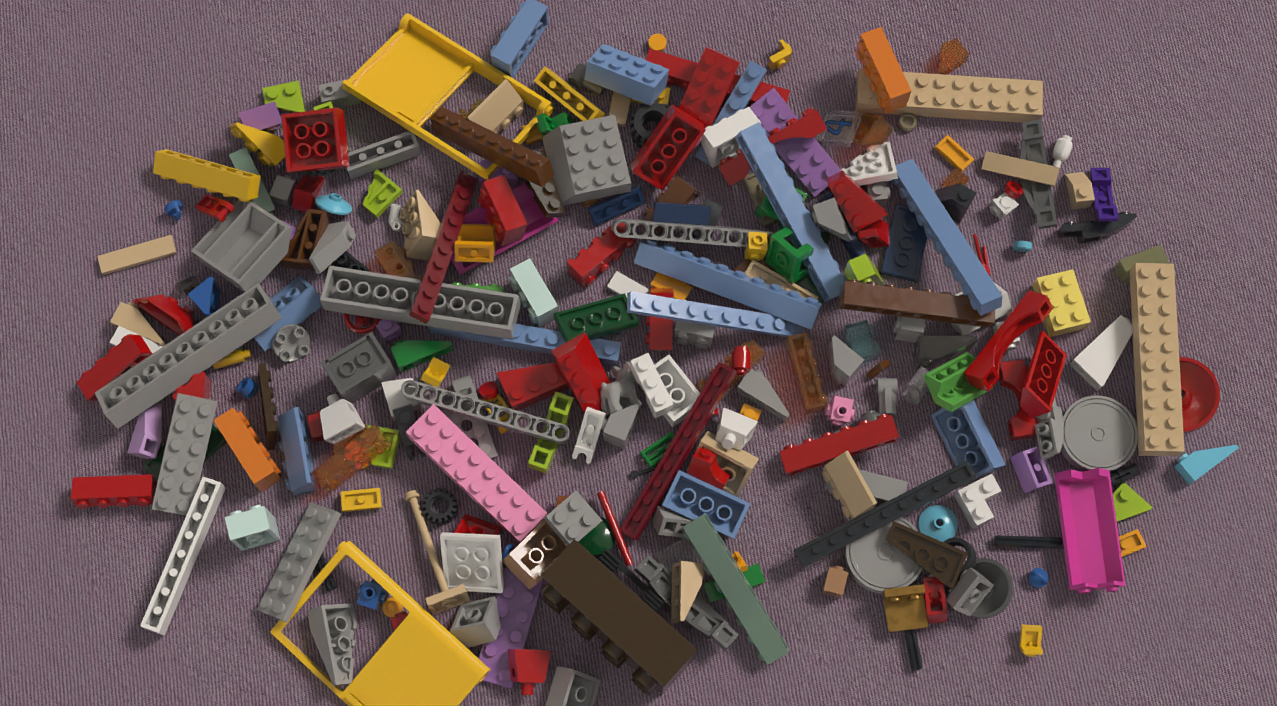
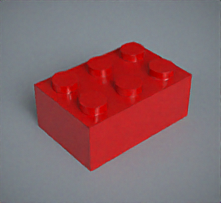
(502, 210)

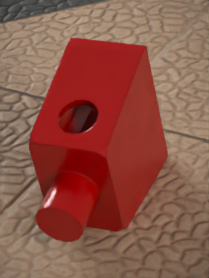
(528, 667)

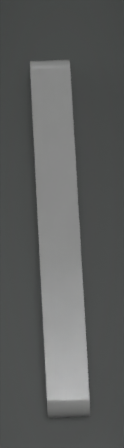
(686, 234)
(478, 405)

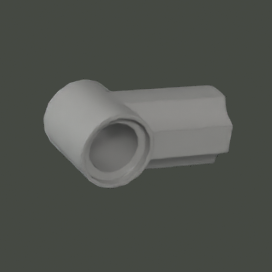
(887, 390)

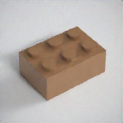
(534, 554)

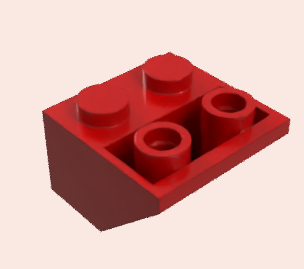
(198, 386)

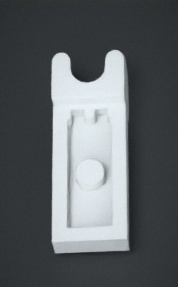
(589, 434)

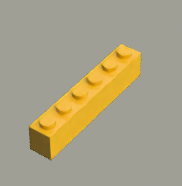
(206, 175)

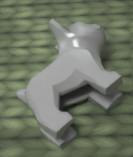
(616, 394)

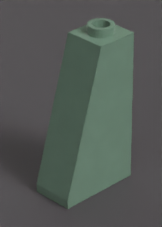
(243, 161)

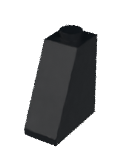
(956, 200)

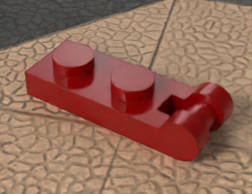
(214, 207)

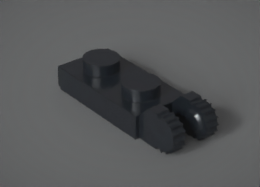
(405, 419)

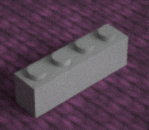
(382, 154)
(881, 486)

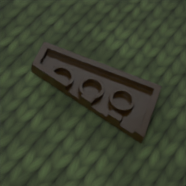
(547, 196)
(268, 408)
(932, 555)

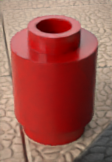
(741, 360)

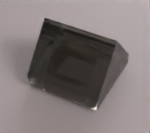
(187, 285)

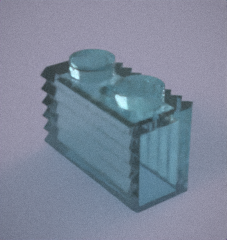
(861, 340)

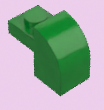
(547, 124)

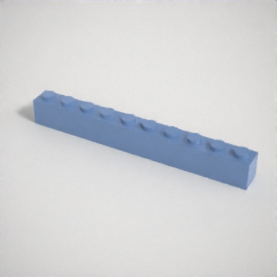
(790, 209)
(947, 238)
(728, 283)
(538, 341)

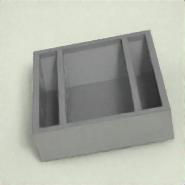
(587, 160)
(244, 245)

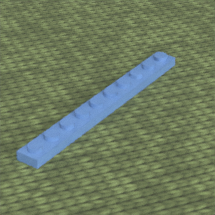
(710, 315)

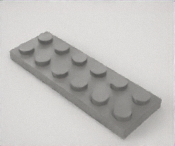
(184, 454)
(298, 562)

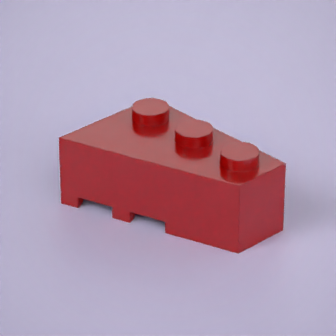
(854, 202)
(661, 329)

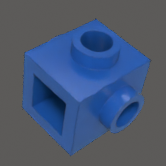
(372, 595)

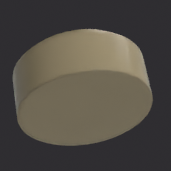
(907, 122)

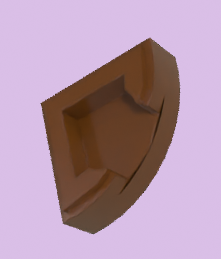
(878, 368)

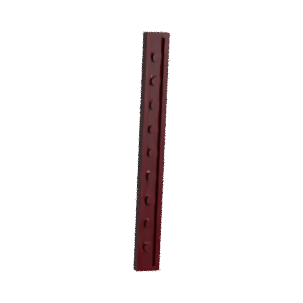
(443, 248)
(678, 451)

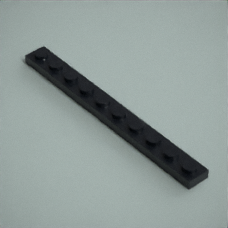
(884, 514)

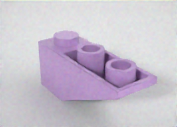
(147, 433)

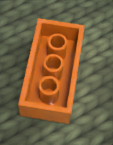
(883, 70)
(246, 448)

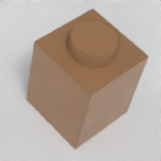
(835, 581)

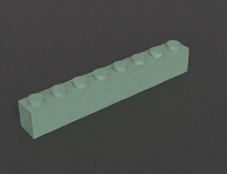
(736, 589)

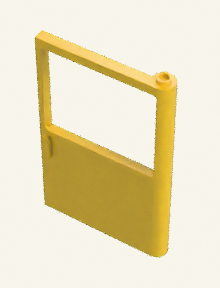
(418, 73)
(414, 666)

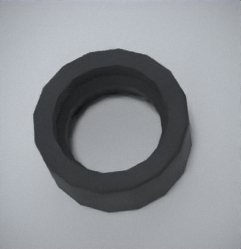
(971, 558)

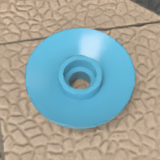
(333, 204)
(928, 525)

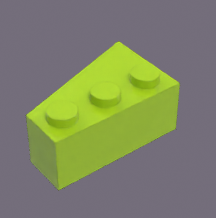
(862, 270)

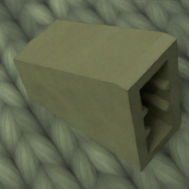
(1151, 255)

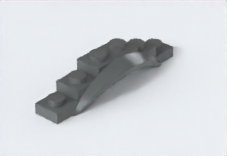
(1037, 195)
(701, 614)

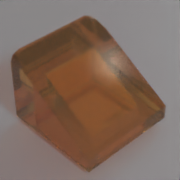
(956, 177)

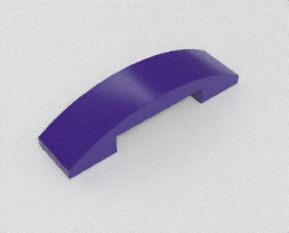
(1103, 202)

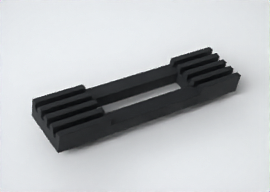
(611, 562)

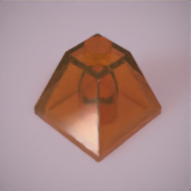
(872, 130)

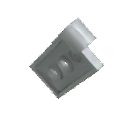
(479, 429)

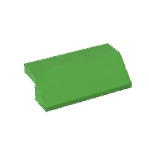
(949, 384)

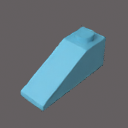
(1199, 462)

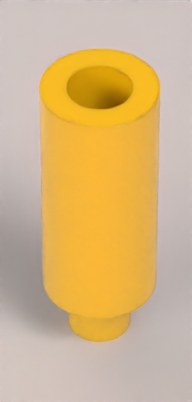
(234, 357)

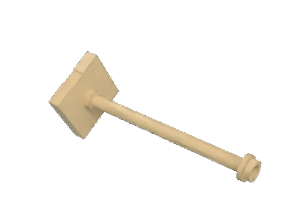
(448, 597)

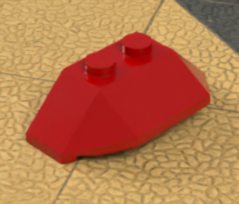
(167, 312)

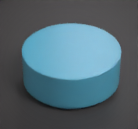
(1022, 246)

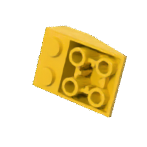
(266, 145)

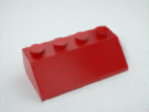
(581, 371)
(1042, 377)

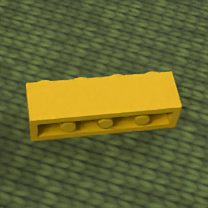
(567, 95)

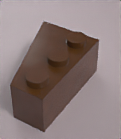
(678, 192)
(305, 239)

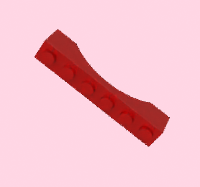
(806, 126)
(1029, 312)

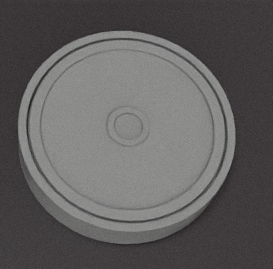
(1098, 434)
(878, 564)

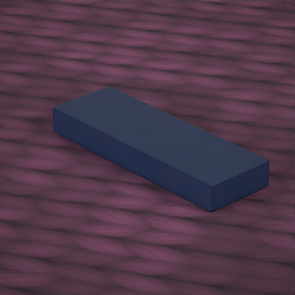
(615, 205)
(681, 213)

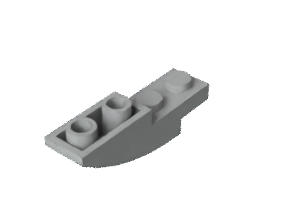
(1050, 432)

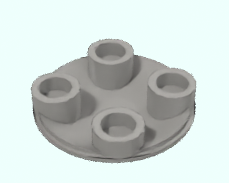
(291, 343)

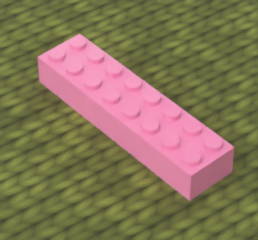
(476, 473)

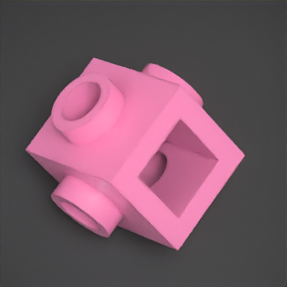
(843, 405)

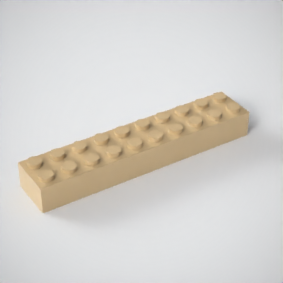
(961, 97)
(1156, 360)

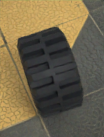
(641, 116)

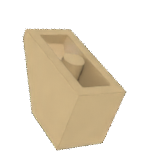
(1079, 190)

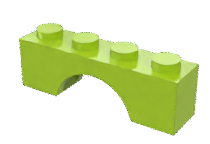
(545, 450)

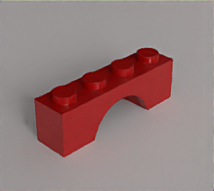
(1013, 377)

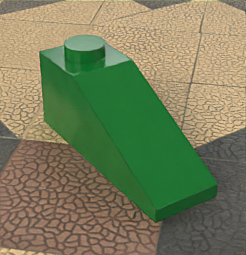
(416, 352)

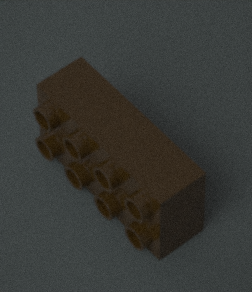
(616, 616)

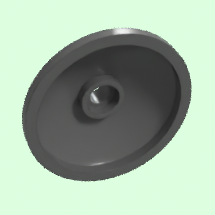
(1001, 592)

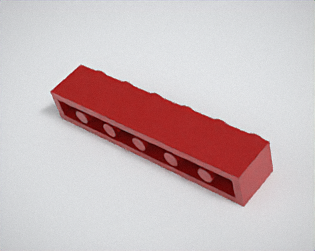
(830, 446)

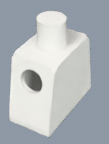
(395, 397)
(339, 420)
(734, 429)

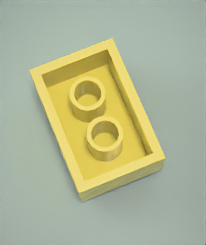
(1068, 306)

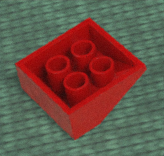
(315, 140)

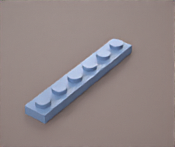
(739, 98)

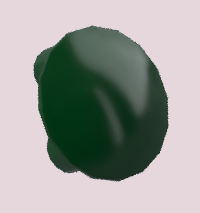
(598, 538)

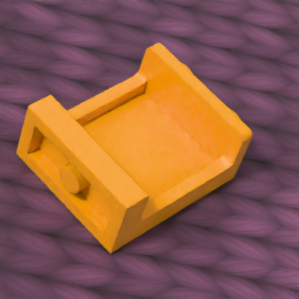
(475, 243)

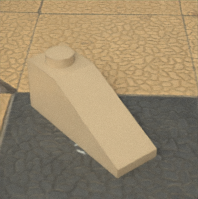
(131, 319)
(686, 583)

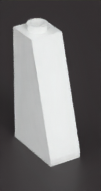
(1102, 354)

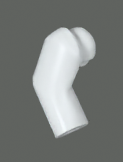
(394, 218)

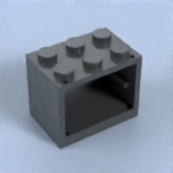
(359, 368)

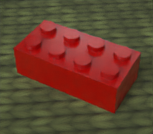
(709, 86)
(667, 147)

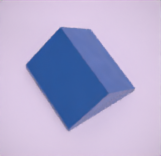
(206, 296)

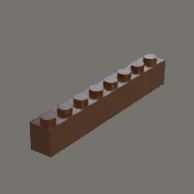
(492, 146)
(911, 303)

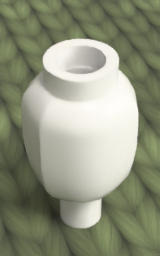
(1062, 150)

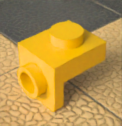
(781, 58)
(756, 246)
(435, 372)
(1031, 640)

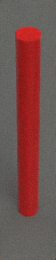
(614, 528)

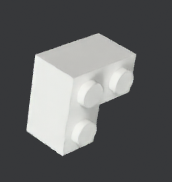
(973, 500)

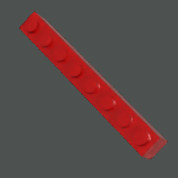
(682, 70)

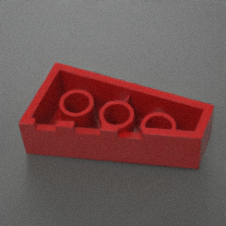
(598, 256)
(531, 384)

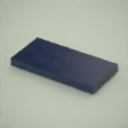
(906, 246)

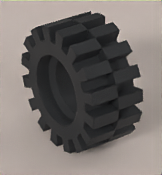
(436, 495)

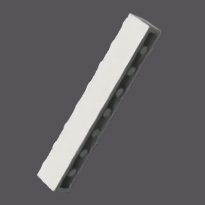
(183, 556)

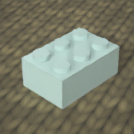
(533, 293)
(252, 527)

